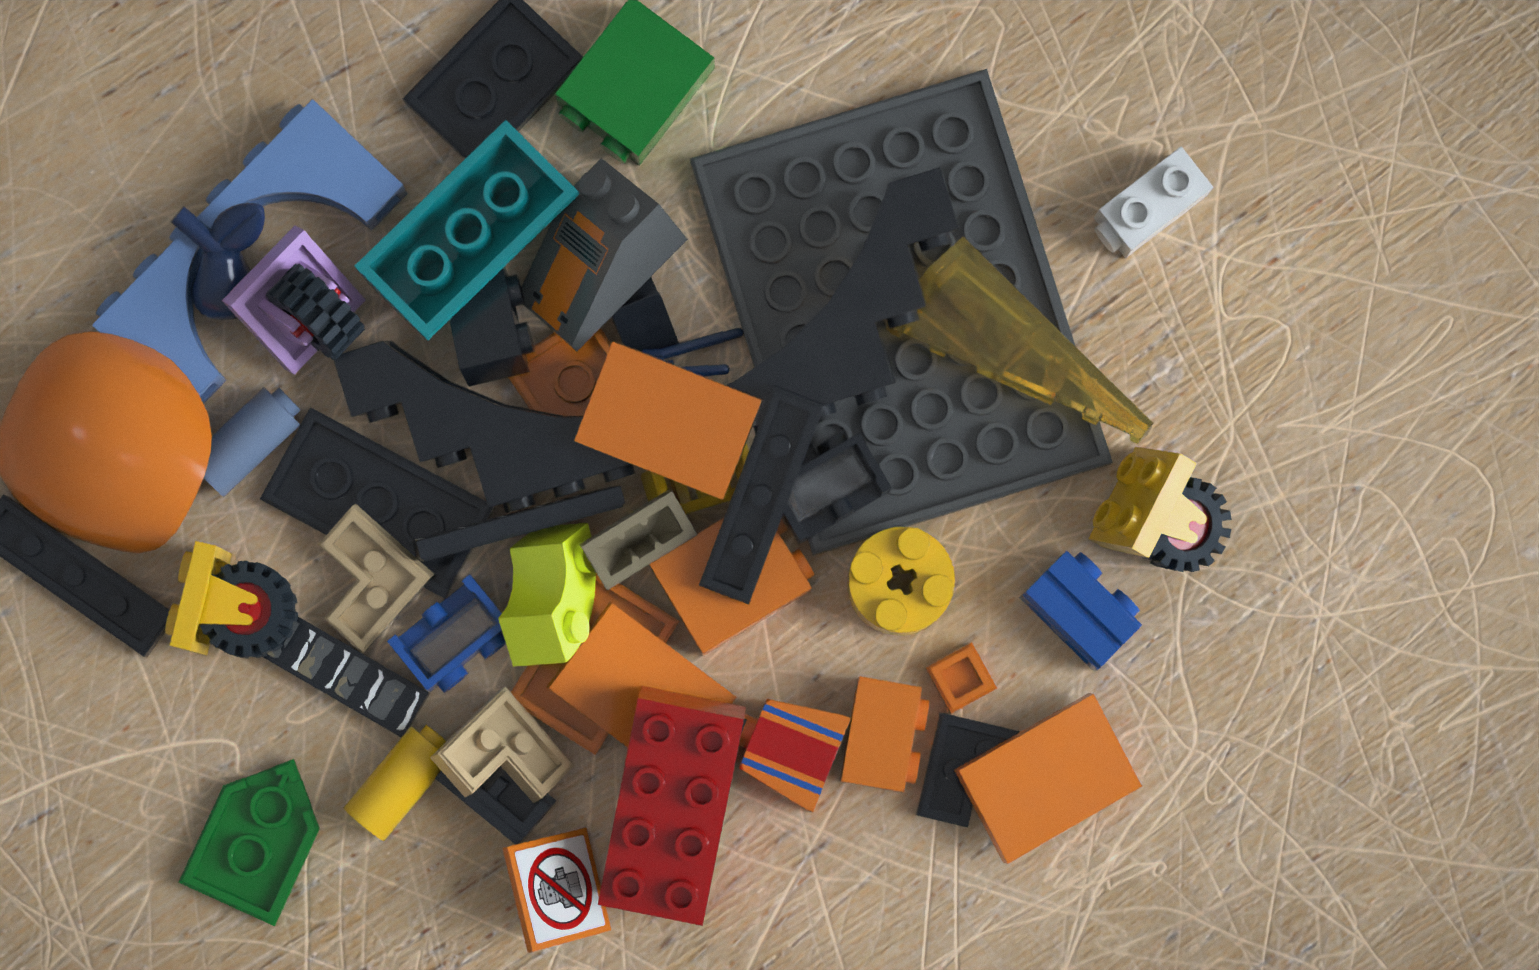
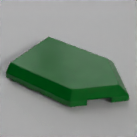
(255, 843)

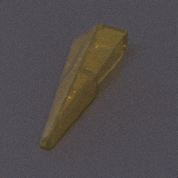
(993, 326)

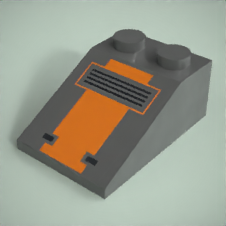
(598, 254)

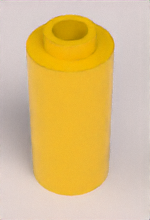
(397, 782)

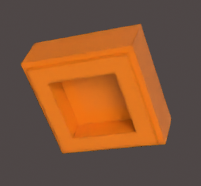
(961, 678)

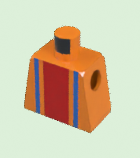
(792, 749)

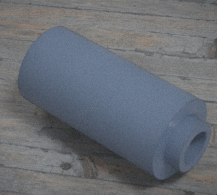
(249, 438)

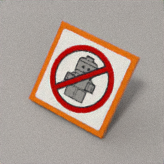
(556, 889)

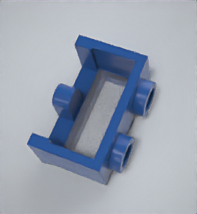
(451, 637)

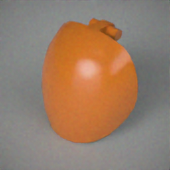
(105, 442)

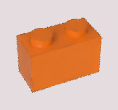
(883, 735)

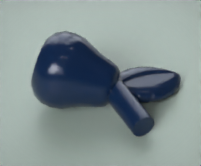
(221, 260)

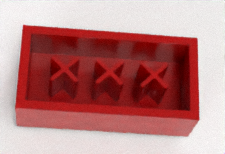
(671, 805)

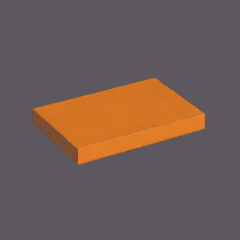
(668, 420)
(615, 664)
(556, 712)
(1048, 778)

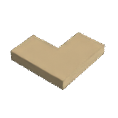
(384, 574)
(504, 737)

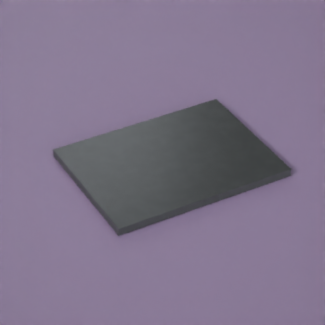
(793, 223)

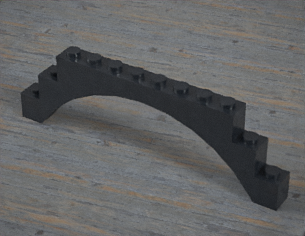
(535, 450)

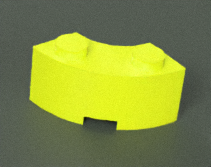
(549, 596)

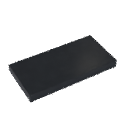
(337, 467)

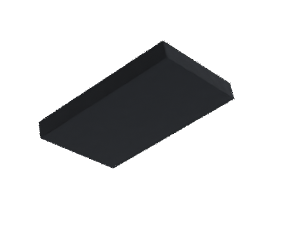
(493, 75)

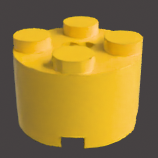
(910, 552)

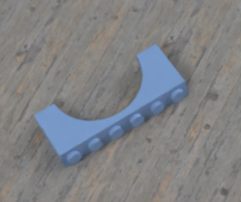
(305, 162)

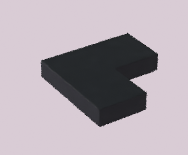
(953, 745)

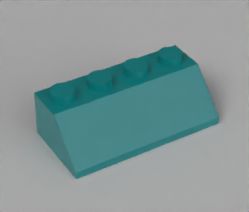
(466, 230)

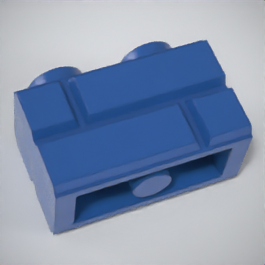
(1082, 609)

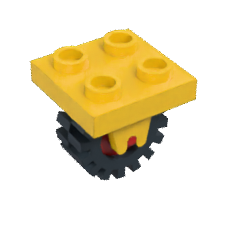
(1162, 512)
(234, 607)

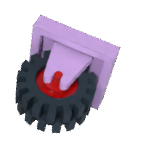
(298, 303)

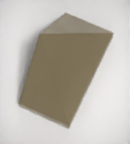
(638, 539)

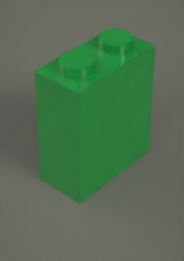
(633, 82)

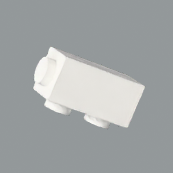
(1151, 203)

